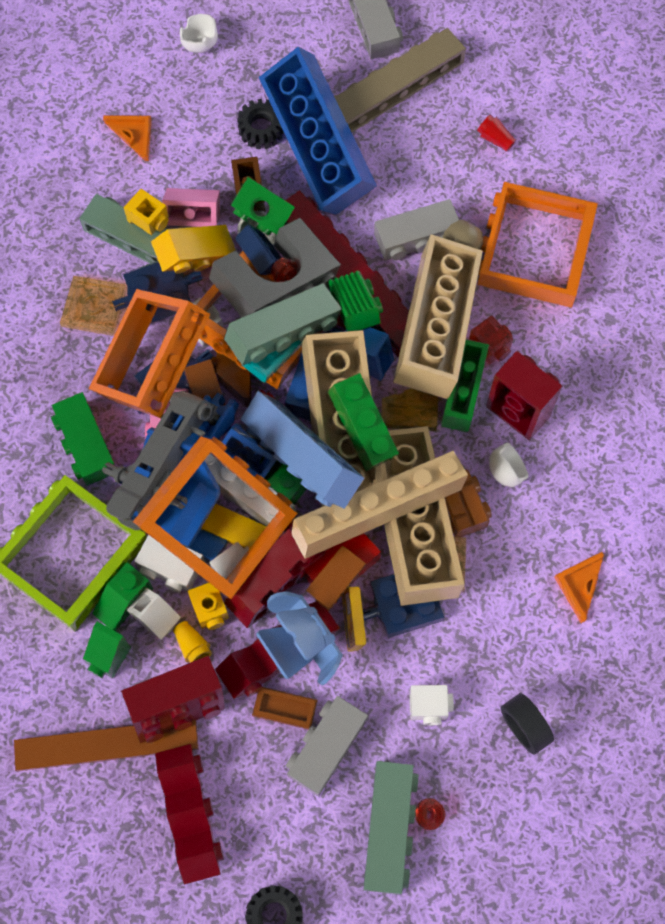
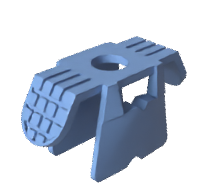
(300, 639)

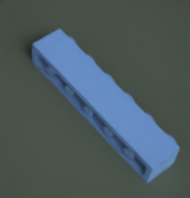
(302, 451)

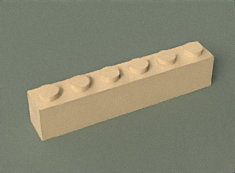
(379, 504)

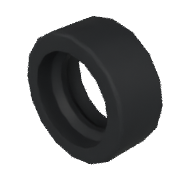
(527, 723)

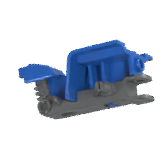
(163, 450)

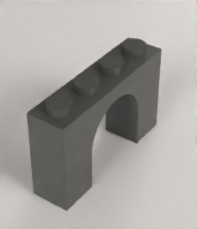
(252, 293)

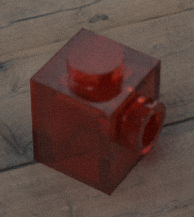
(494, 334)

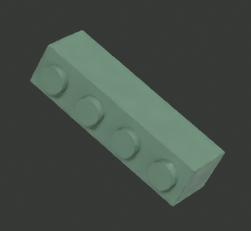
(108, 222)
(282, 324)
(389, 828)

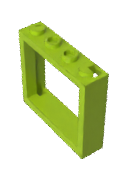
(39, 513)

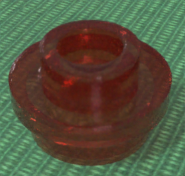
(284, 270)
(436, 810)

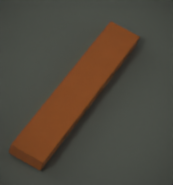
(95, 747)

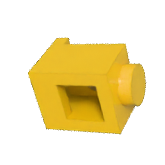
(146, 212)

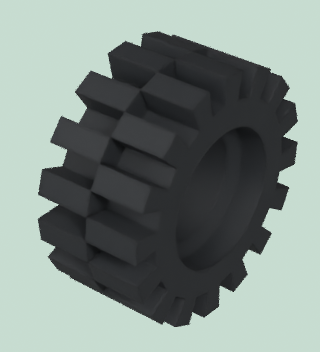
(256, 136)
(270, 895)

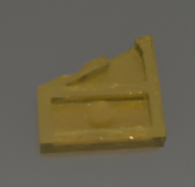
(410, 410)

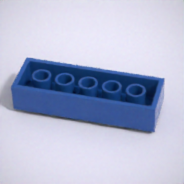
(317, 131)

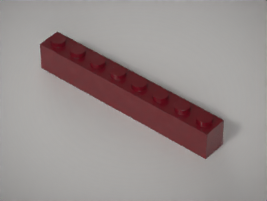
(394, 313)

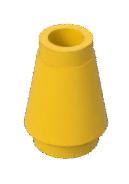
(191, 642)

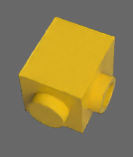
(208, 606)

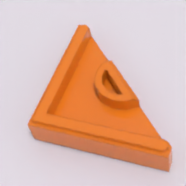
(133, 131)
(579, 584)

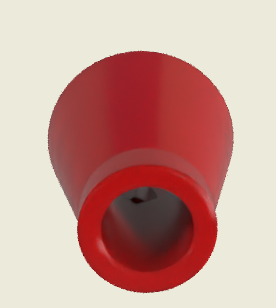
(496, 133)

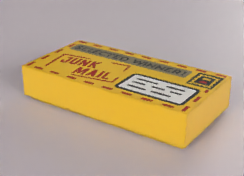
(353, 619)

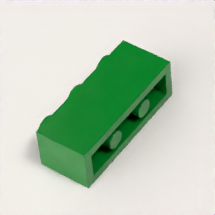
(462, 400)
(363, 422)
(81, 438)

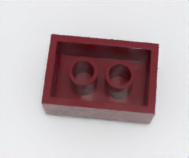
(523, 394)
(174, 700)

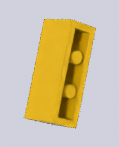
(192, 247)

